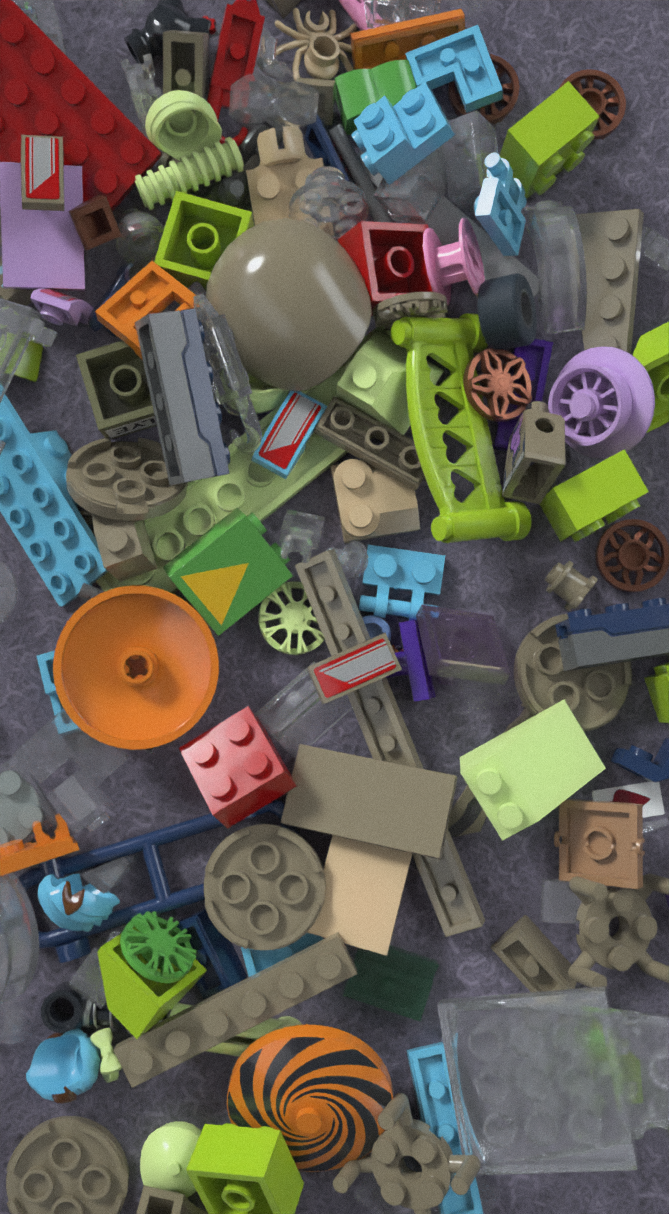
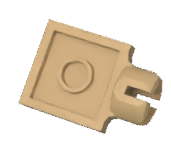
(278, 173)

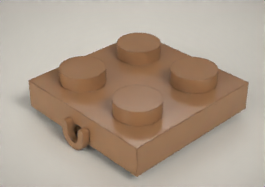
(601, 842)

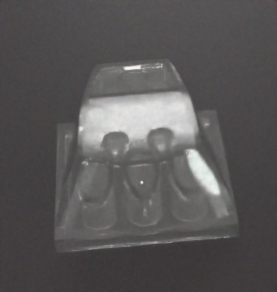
(554, 1079)

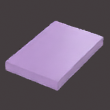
(40, 245)

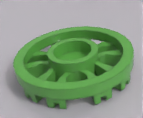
(157, 947)

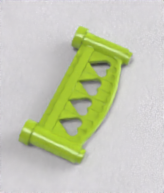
(484, 510)

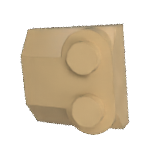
(372, 502)

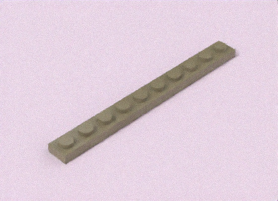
(386, 733)

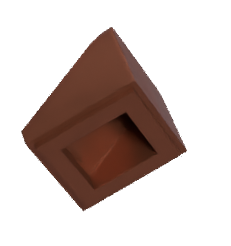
(95, 222)

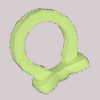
(109, 1063)

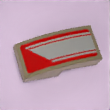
(42, 173)
(354, 668)

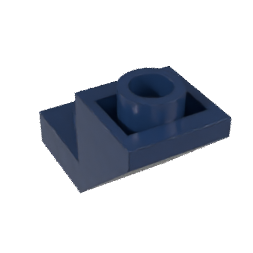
(639, 762)

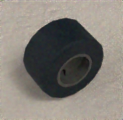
(507, 312)

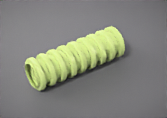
(190, 173)

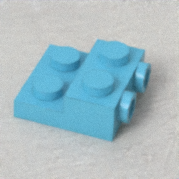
(401, 134)

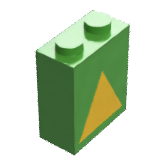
(229, 570)

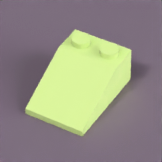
(530, 769)

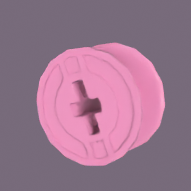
(453, 261)

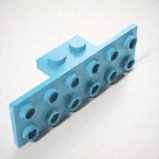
(41, 509)

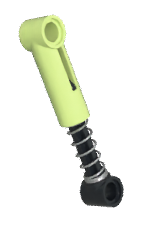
(89, 1014)

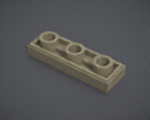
(352, 432)

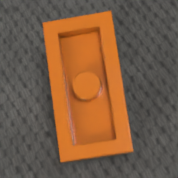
(17, 855)

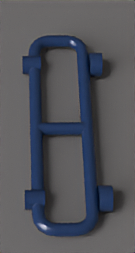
(75, 944)

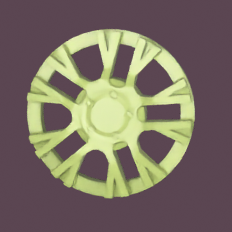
(293, 619)

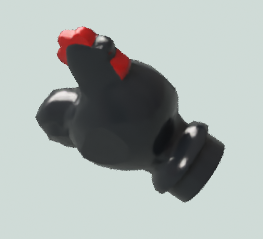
(165, 17)

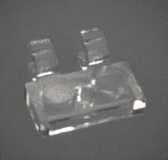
(142, 87)

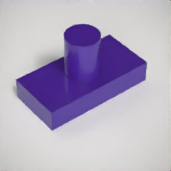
(414, 662)

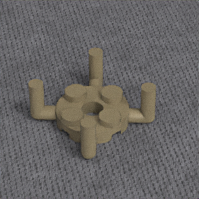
(634, 934)
(399, 1183)

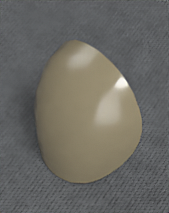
(290, 302)

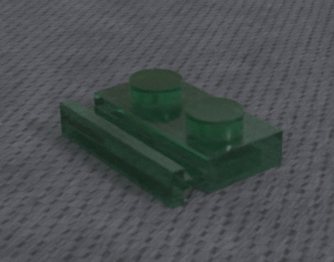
(393, 981)

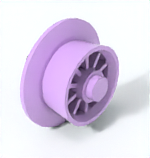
(603, 401)

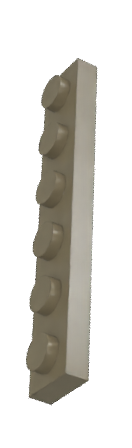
(235, 1009)

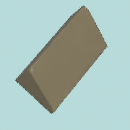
(533, 958)

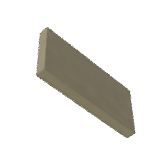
(370, 801)

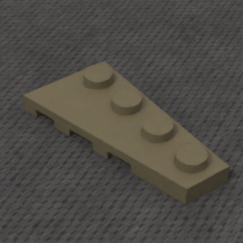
(612, 270)

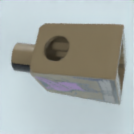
(536, 439)

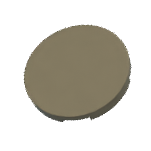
(122, 480)
(591, 692)
(264, 887)
(67, 1169)

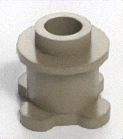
(569, 584)

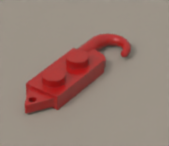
(235, 54)

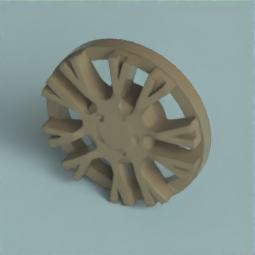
(409, 305)

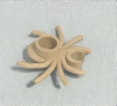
(318, 46)

